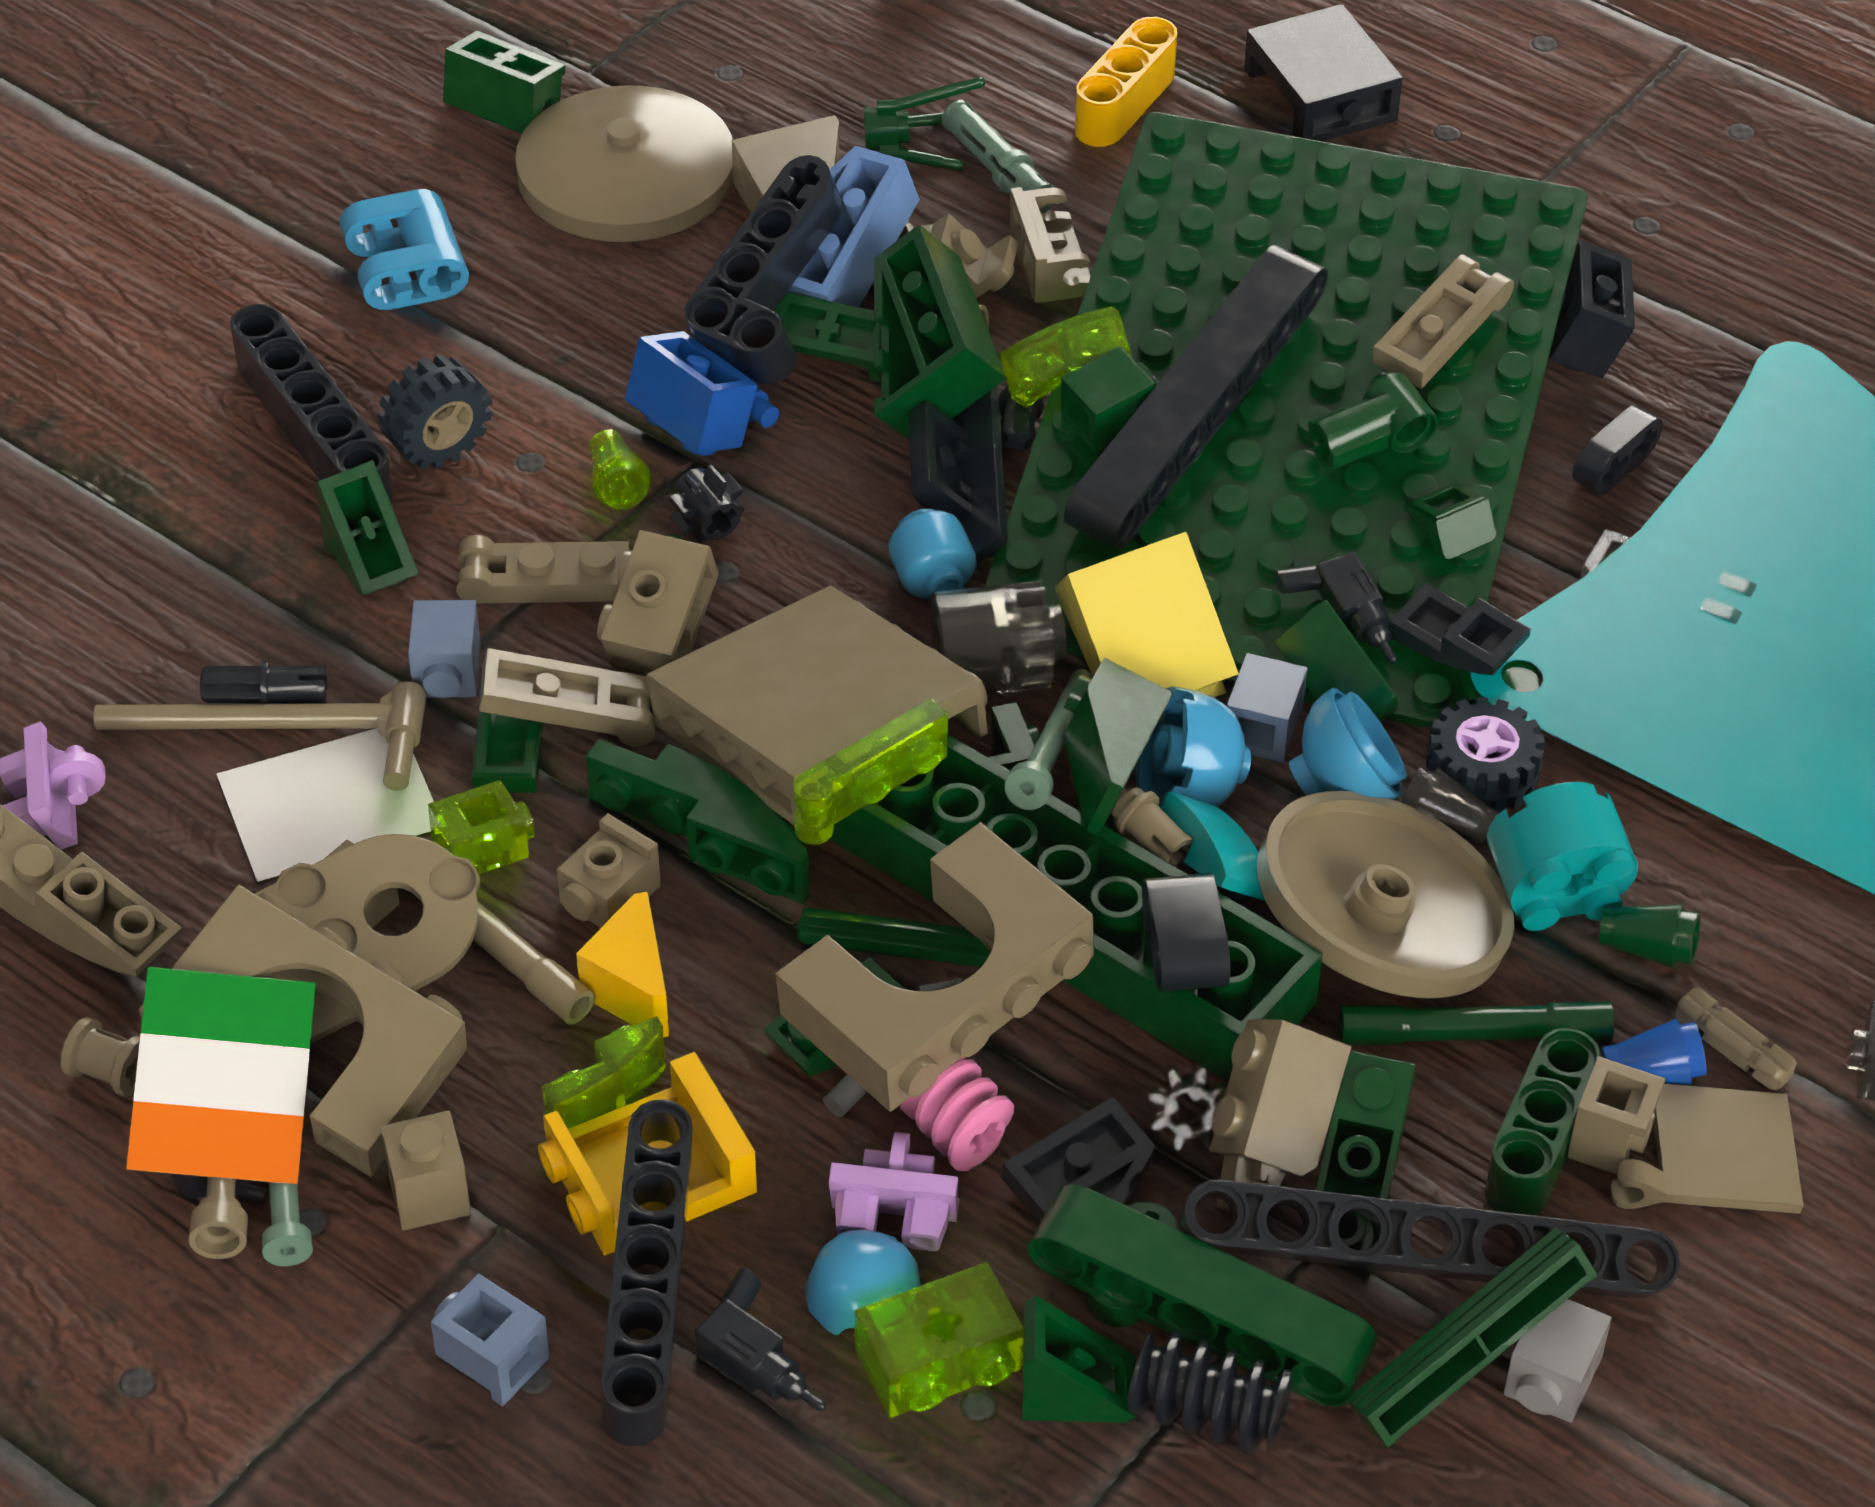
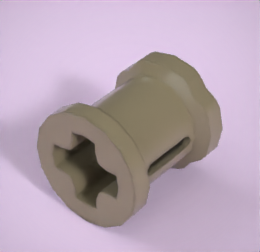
(101, 1056)

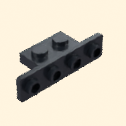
(961, 469)

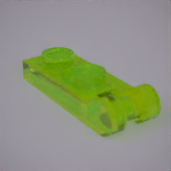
(868, 770)

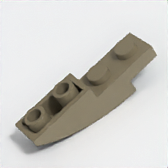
(78, 902)

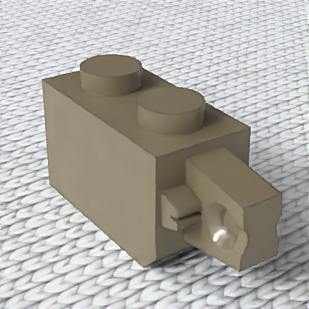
(1276, 1102)

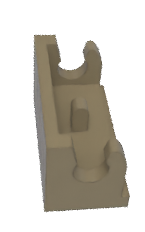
(1047, 246)

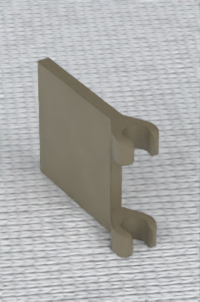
(1717, 1153)

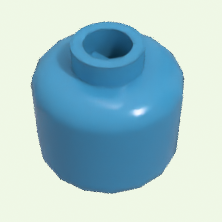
(931, 553)

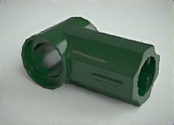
(1385, 417)

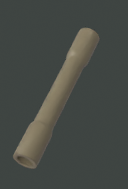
(541, 975)

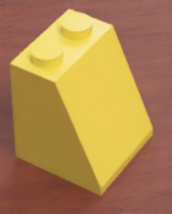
(1150, 617)

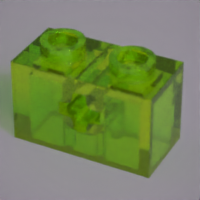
(939, 1340)

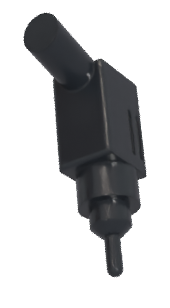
(1349, 592)
(749, 1348)

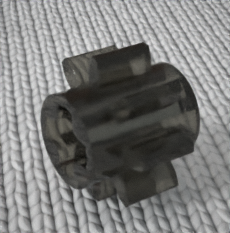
(1182, 1123)

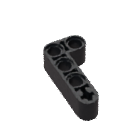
(738, 296)

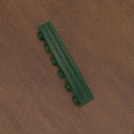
(1471, 1336)

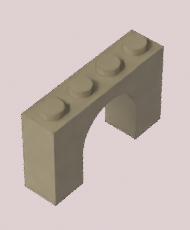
(406, 1038)
(904, 1038)

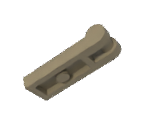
(1441, 320)
(538, 571)
(568, 695)

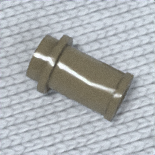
(1141, 817)

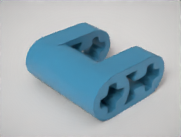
(419, 244)

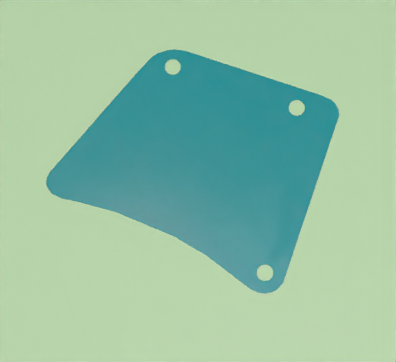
(1754, 715)

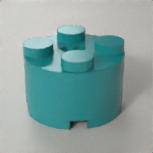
(1562, 855)

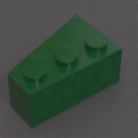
(930, 332)

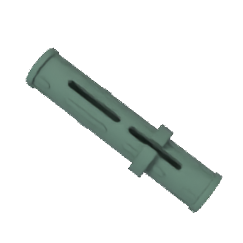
(1008, 166)

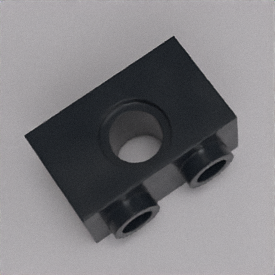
(1594, 311)

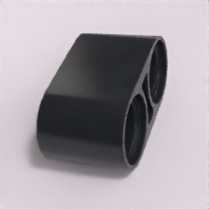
(1185, 932)

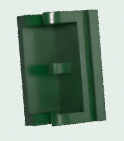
(500, 80)
(831, 331)

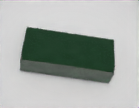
(1335, 660)

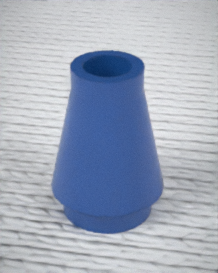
(1665, 1051)

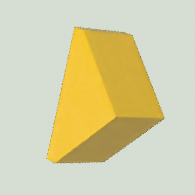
(625, 965)

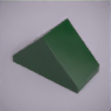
(363, 529)
(1071, 1370)

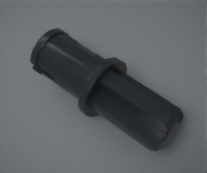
(1018, 421)
(264, 684)

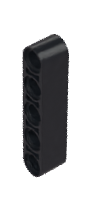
(303, 396)
(643, 1299)

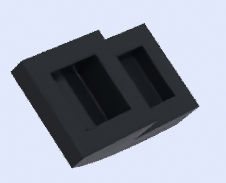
(1455, 635)

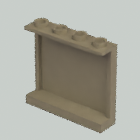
(803, 690)

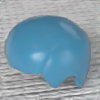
(857, 1272)

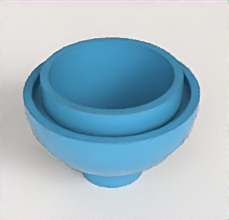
(1347, 750)

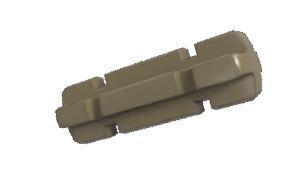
(1736, 1039)

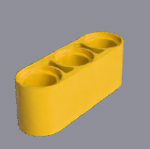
(1125, 81)

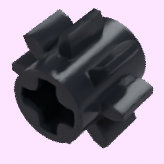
(706, 503)

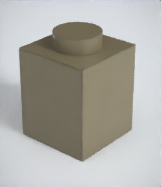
(426, 1170)

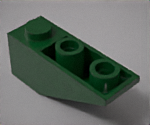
(1366, 1136)

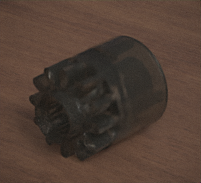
(1000, 634)

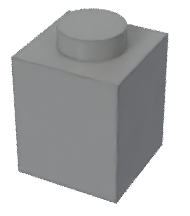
(1558, 1360)

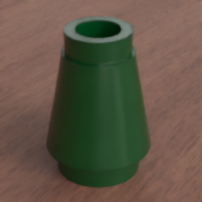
(1652, 932)

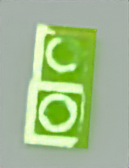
(1040, 360)
(624, 1069)

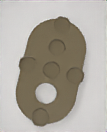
(340, 887)

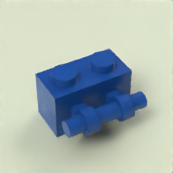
(695, 394)

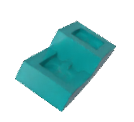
(1217, 845)

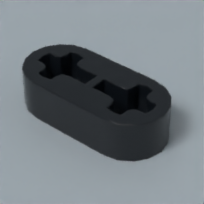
(1617, 450)

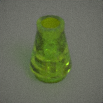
(617, 471)

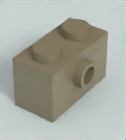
(658, 602)

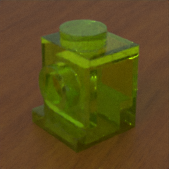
(482, 826)

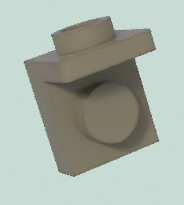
(984, 267)

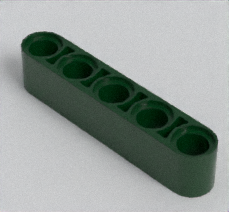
(1202, 1293)

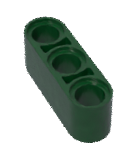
(1540, 1123)

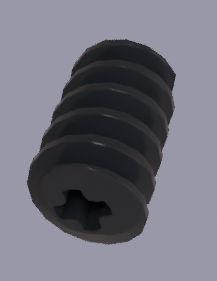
(1209, 1393)

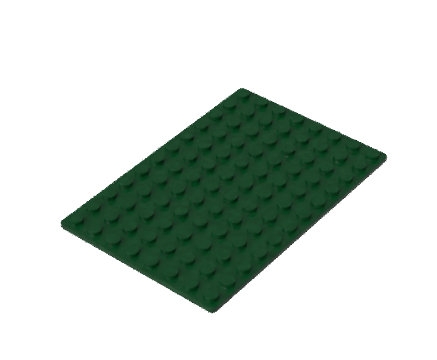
(1256, 499)

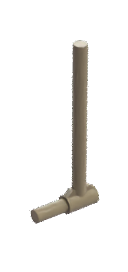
(396, 718)

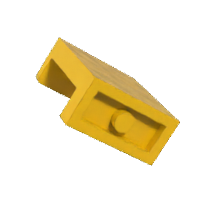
(593, 1155)

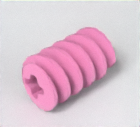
(962, 1114)

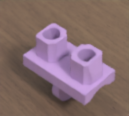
(53, 784)
(895, 1185)

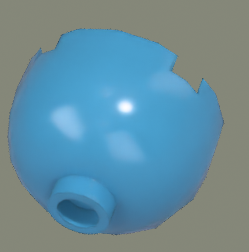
(1194, 750)

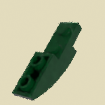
(724, 820)

